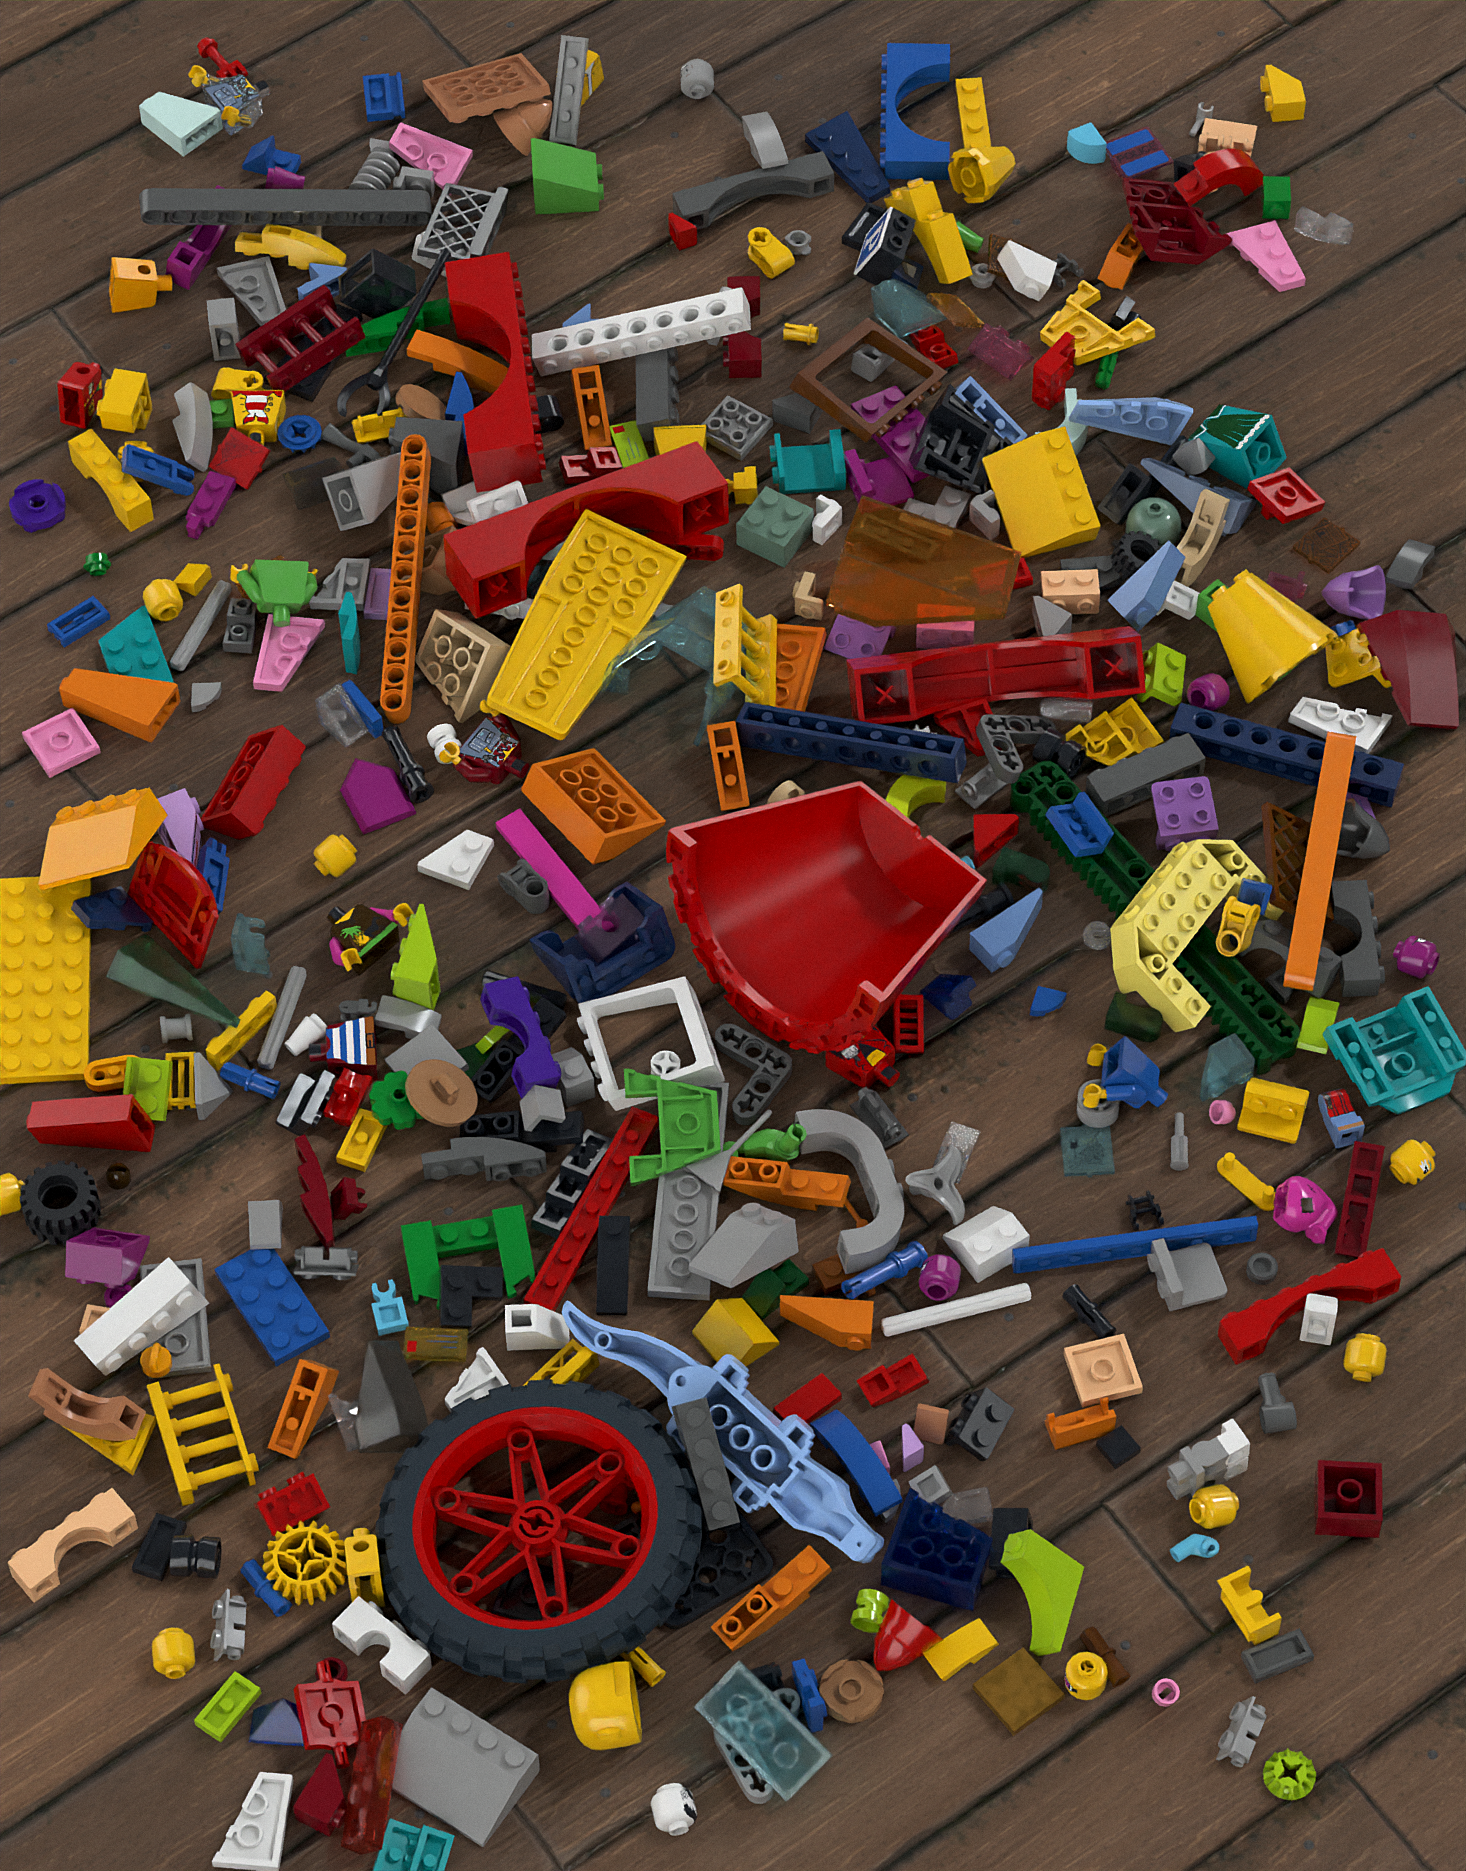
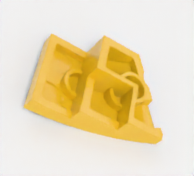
(1117, 734)

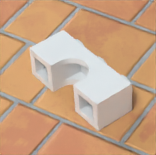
(364, 1625)

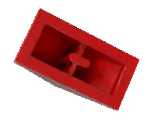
(991, 834)

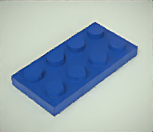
(272, 1304)

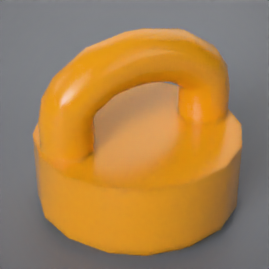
(156, 1361)

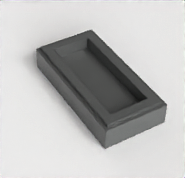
(1277, 1655)

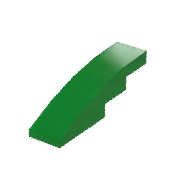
(383, 329)

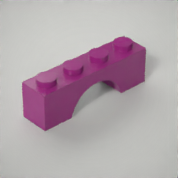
(192, 255)

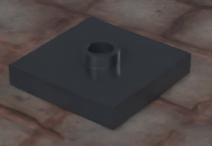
(518, 1597)

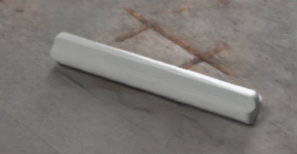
(200, 625)
(282, 1017)

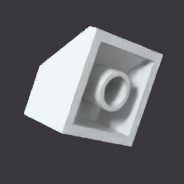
(987, 1241)

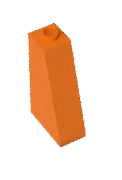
(121, 701)

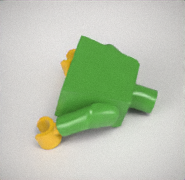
(277, 586)

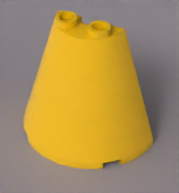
(1264, 632)

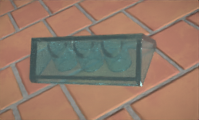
(763, 1731)

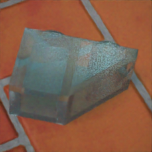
(1225, 1066)

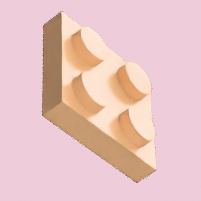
(1103, 1370)

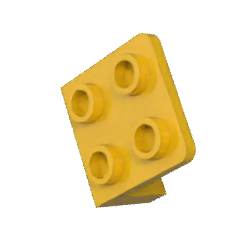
(1351, 660)

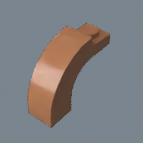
(87, 1414)

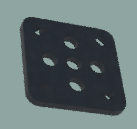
(724, 1559)

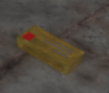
(435, 1344)

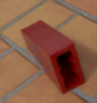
(92, 1122)

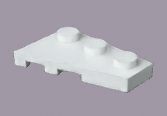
(260, 1828)

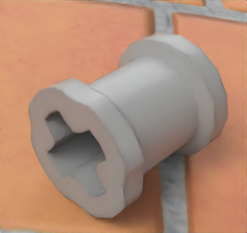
(176, 1028)

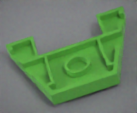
(685, 1125)

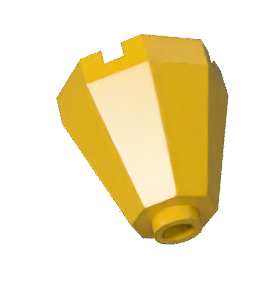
(980, 171)

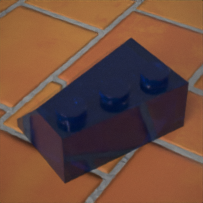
(935, 1555)

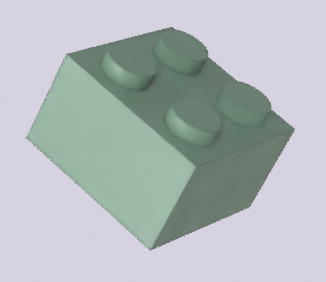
(774, 526)

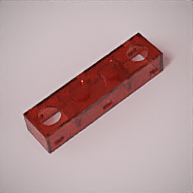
(367, 1798)

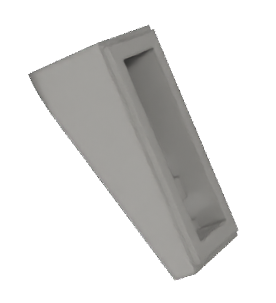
(870, 362)

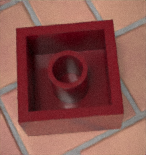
(1348, 1498)

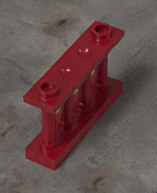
(289, 324)

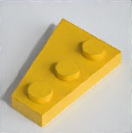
(127, 1452)

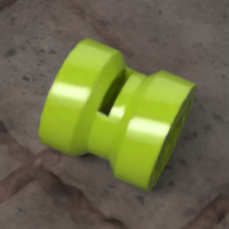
(870, 1610)

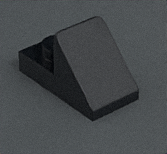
(1126, 492)

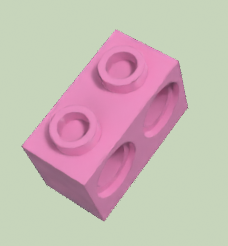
(944, 634)

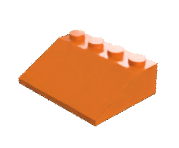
(591, 804)

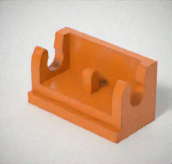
(1081, 1425)

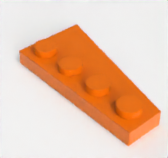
(797, 663)

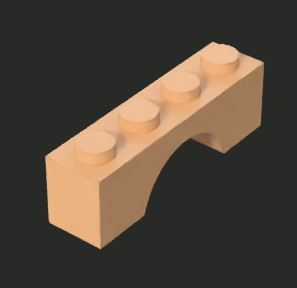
(103, 1520)

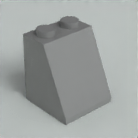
(363, 491)

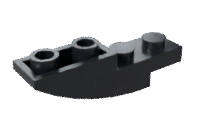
(495, 1074)
(510, 1127)

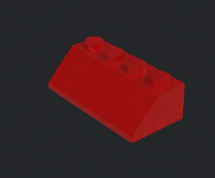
(253, 783)

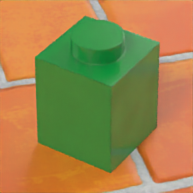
(1275, 197)

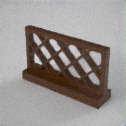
(1274, 856)

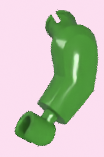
(771, 1144)

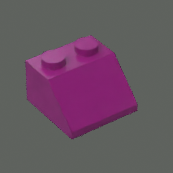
(105, 1256)

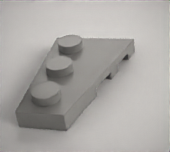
(255, 287)

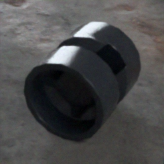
(1054, 748)
(195, 1556)

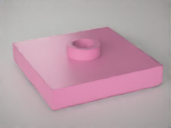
(61, 742)

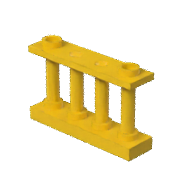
(759, 644)
(180, 1454)

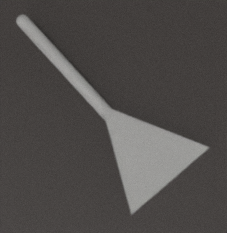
(713, 1169)

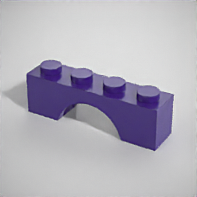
(509, 1006)

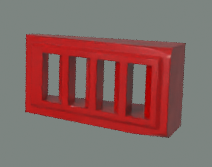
(907, 1001)

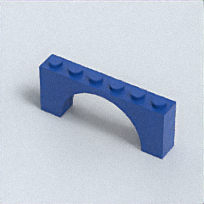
(906, 152)

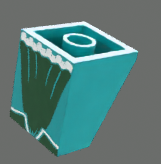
(1242, 443)

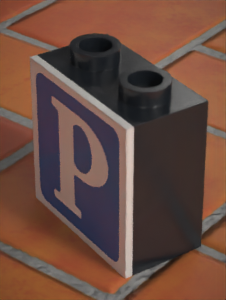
(884, 246)

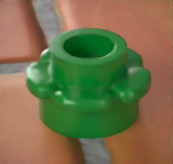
(97, 564)

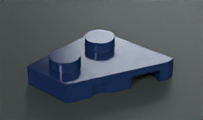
(111, 910)

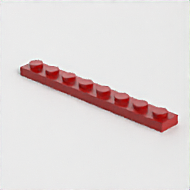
(595, 1201)

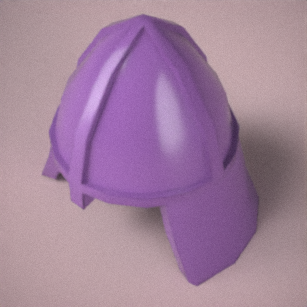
(1358, 593)

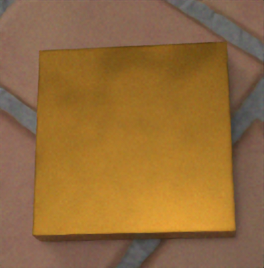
(1018, 1691)

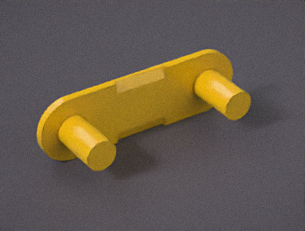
(1246, 1182)

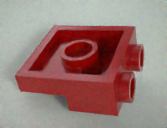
(1053, 371)

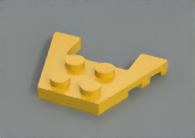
(1092, 335)

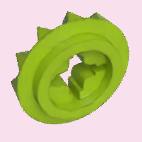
(1286, 1787)

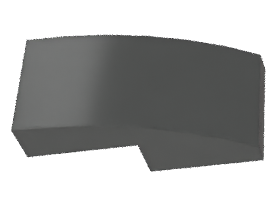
(1409, 564)
(241, 626)

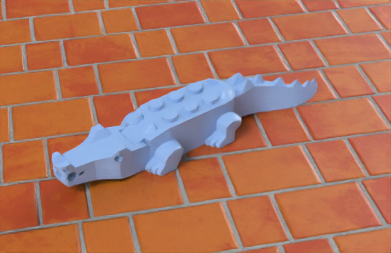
(758, 1448)

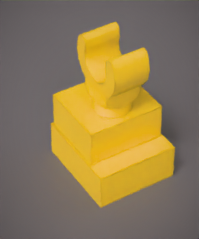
(744, 485)

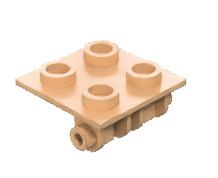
(1226, 135)

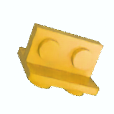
(1272, 1110)

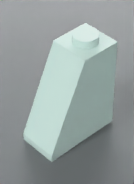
(180, 121)

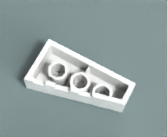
(141, 1317)

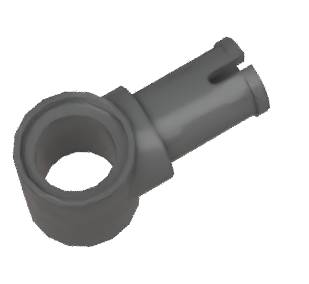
(1275, 1412)

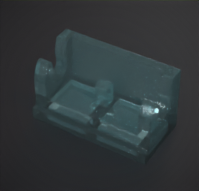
(249, 947)

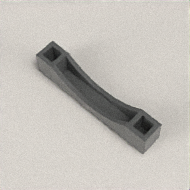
(803, 177)

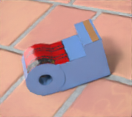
(1340, 1117)

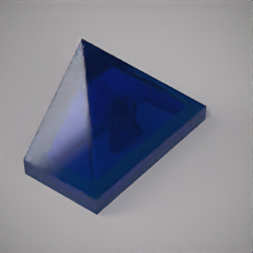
(276, 1724)

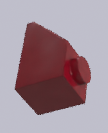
(322, 1799)

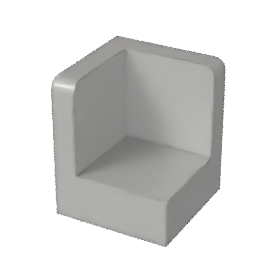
(541, 1104)

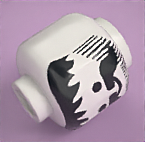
(673, 1809)

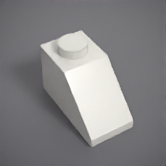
(1027, 270)

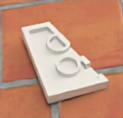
(1325, 716)

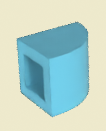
(1086, 144)

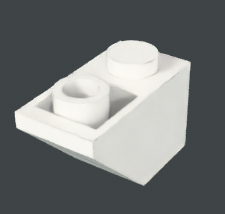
(534, 1328)

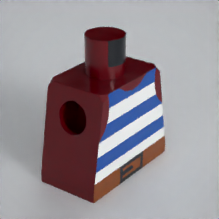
(349, 1047)

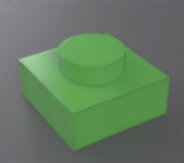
(222, 413)

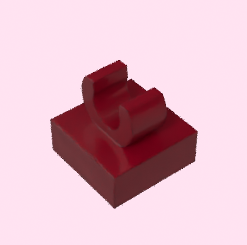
(345, 1199)

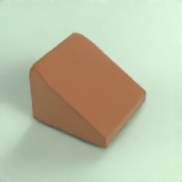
(931, 1423)

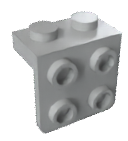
(1186, 1274)

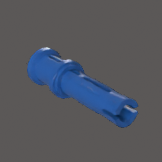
(895, 1265)

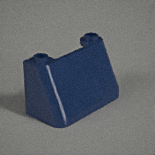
(636, 956)

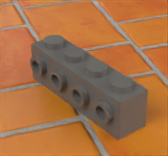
(656, 391)
(1132, 777)

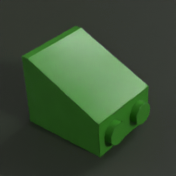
(565, 178)

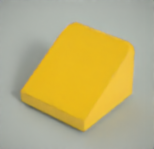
(193, 578)

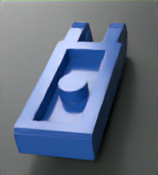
(157, 469)

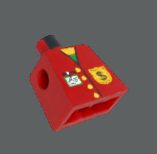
(79, 393)

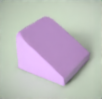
(911, 1448)

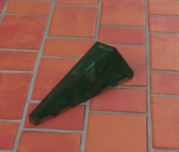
(153, 972)

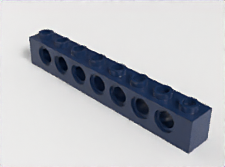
(851, 742)
(1282, 752)

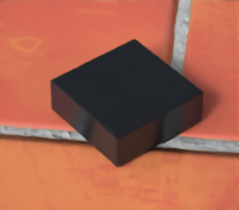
(1118, 1447)

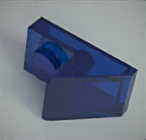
(950, 994)

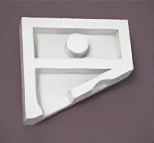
(459, 859)
(476, 1380)

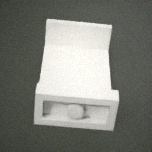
(471, 507)

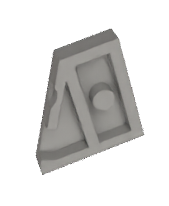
(348, 576)

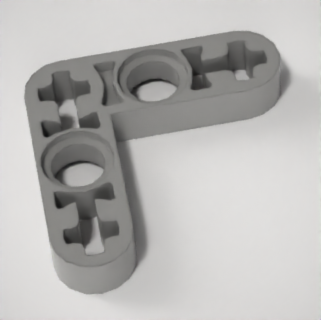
(740, 1772)

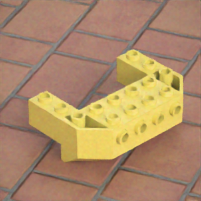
(1168, 916)

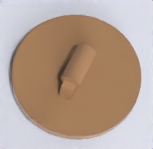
(441, 1092)

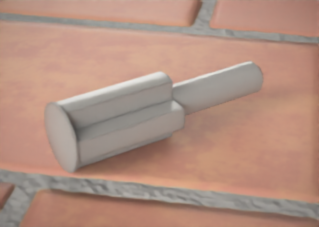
(1179, 1145)

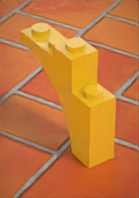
(933, 228)

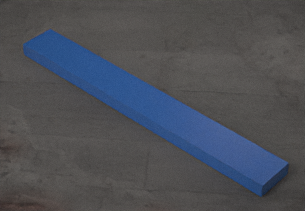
(1132, 1244)

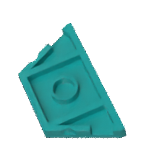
(135, 649)

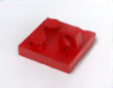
(1285, 496)

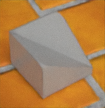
(1193, 457)

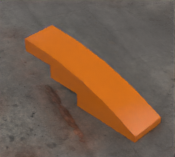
(449, 357)

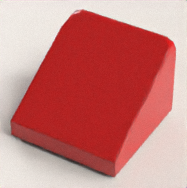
(681, 231)

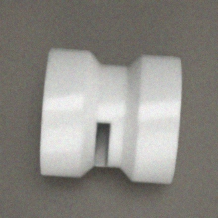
(440, 736)

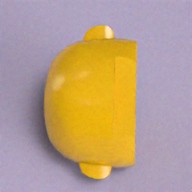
(606, 1706)

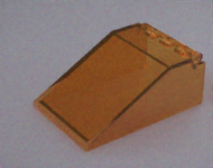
(918, 571)

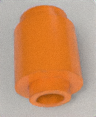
(439, 517)

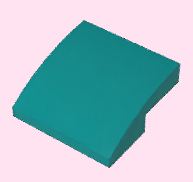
(350, 633)
(413, 1848)

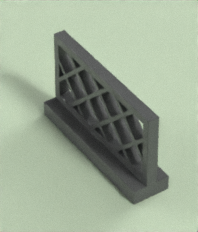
(482, 230)

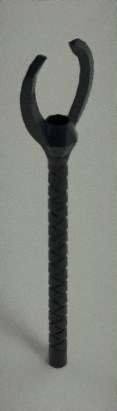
(377, 378)

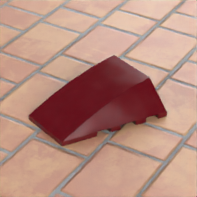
(1167, 224)
(1419, 662)

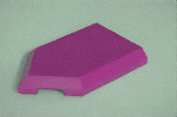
(375, 796)

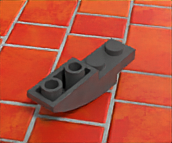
(495, 1156)

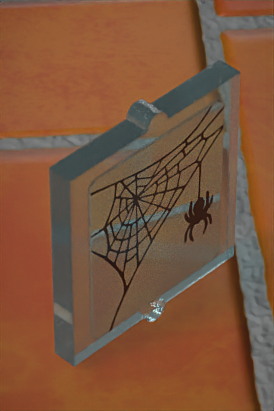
(1087, 1151)

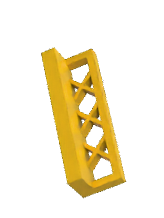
(575, 1369)

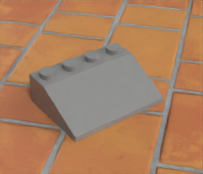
(461, 1767)

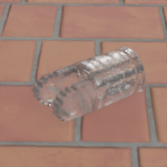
(1067, 709)

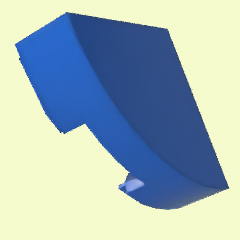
(1343, 628)
(1047, 1001)

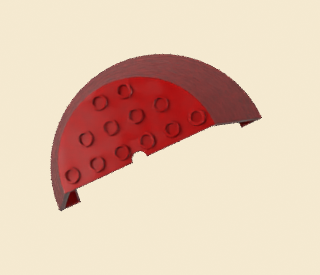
(816, 909)

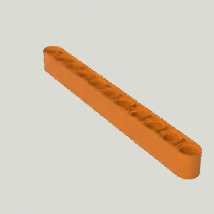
(407, 589)
(1319, 862)

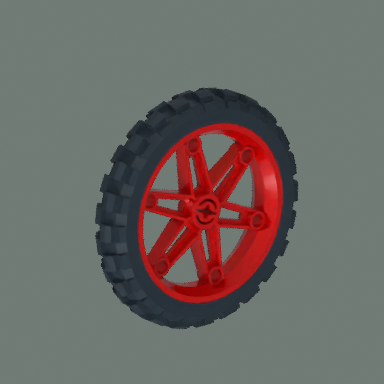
(575, 1640)

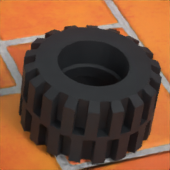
(56, 1182)

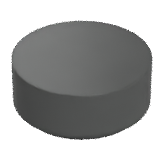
(1262, 1268)

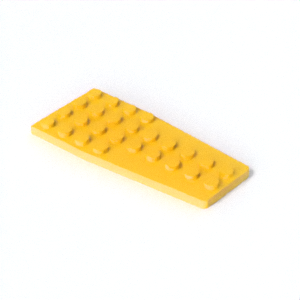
(584, 613)

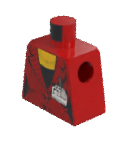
(866, 1061)

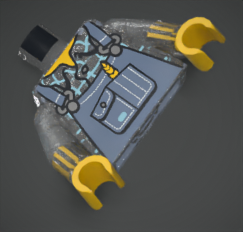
(233, 96)

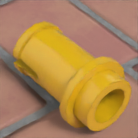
(801, 333)

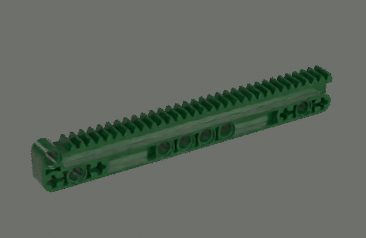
(1229, 989)

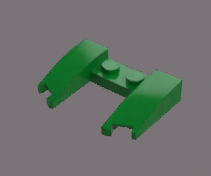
(502, 1230)

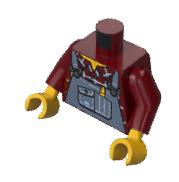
(489, 751)

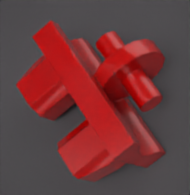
(347, 1097)

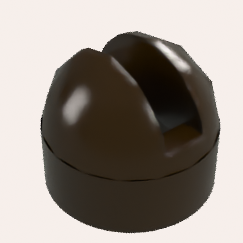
(116, 1177)

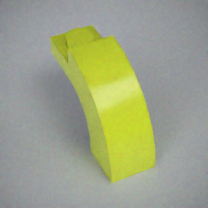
(913, 791)

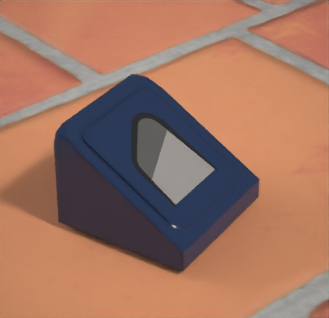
(908, 272)

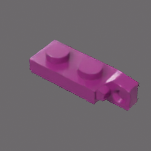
(209, 503)

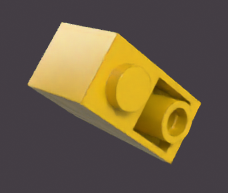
(1283, 95)

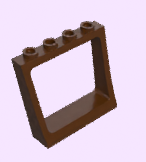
(873, 334)

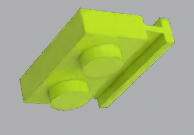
(149, 1084)

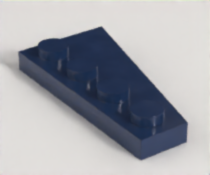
(849, 156)

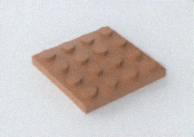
(486, 88)

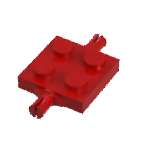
(330, 1714)

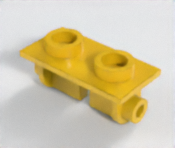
(375, 427)

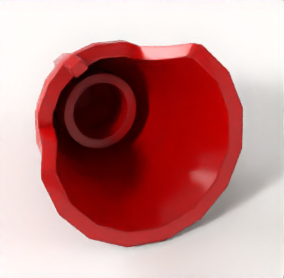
(901, 1639)

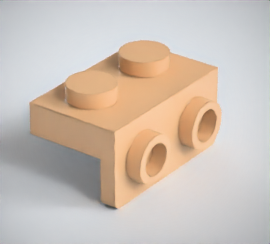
(1072, 590)

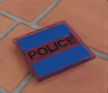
(1137, 153)

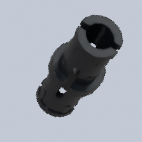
(1088, 1312)

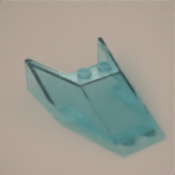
(689, 632)

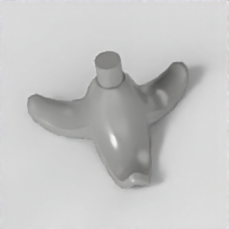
(939, 1183)

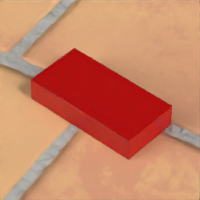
(809, 1400)

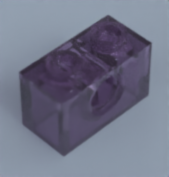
(602, 943)

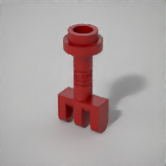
(208, 48)

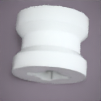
(664, 1061)

